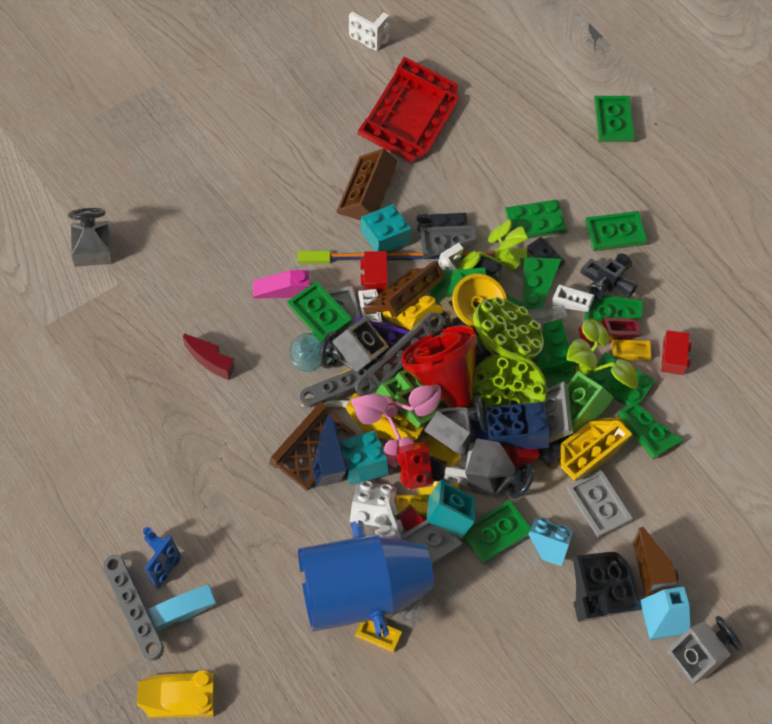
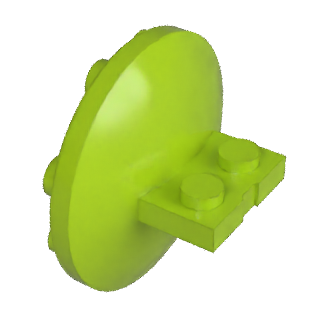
(507, 329)
(508, 381)

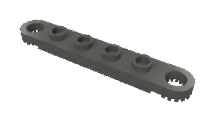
(391, 360)
(335, 386)
(134, 607)

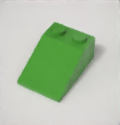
(586, 400)

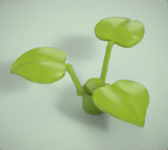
(507, 257)
(586, 360)

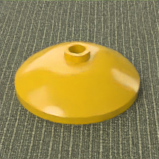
(472, 290)

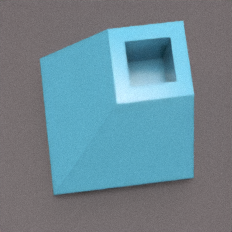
(550, 540)
(666, 613)

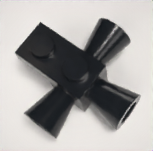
(609, 276)

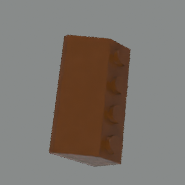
(367, 184)

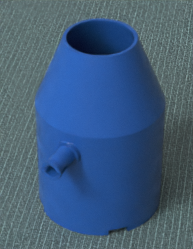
(363, 579)

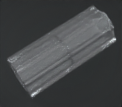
(548, 314)

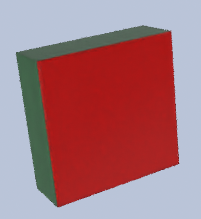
(409, 517)

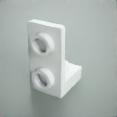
(450, 256)
(456, 474)
(396, 528)

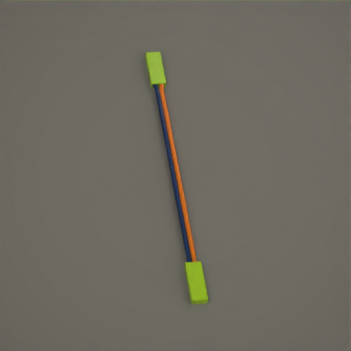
(323, 257)

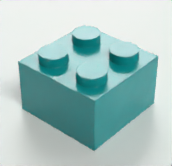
(385, 229)
(364, 458)
(451, 509)

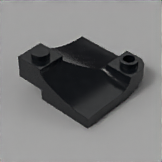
(604, 587)

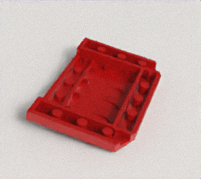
(410, 111)

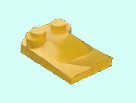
(415, 312)
(177, 695)

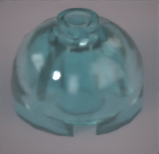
(306, 352)

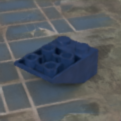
(518, 425)
(328, 462)

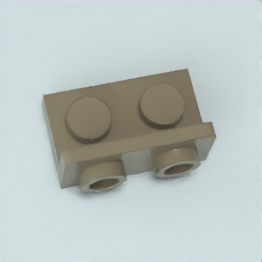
(449, 314)

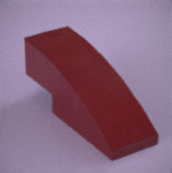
(617, 329)
(209, 356)

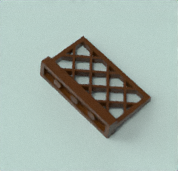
(406, 290)
(296, 439)

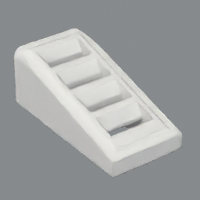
(572, 293)
(364, 298)

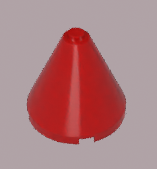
(445, 362)

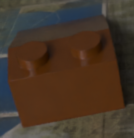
(653, 564)

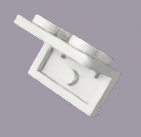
(367, 32)
(370, 505)

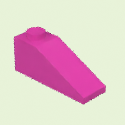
(281, 285)

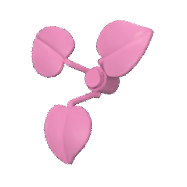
(372, 406)

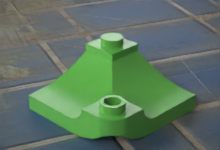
(399, 390)

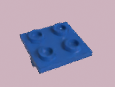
(165, 557)

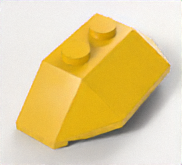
(383, 427)
(592, 447)

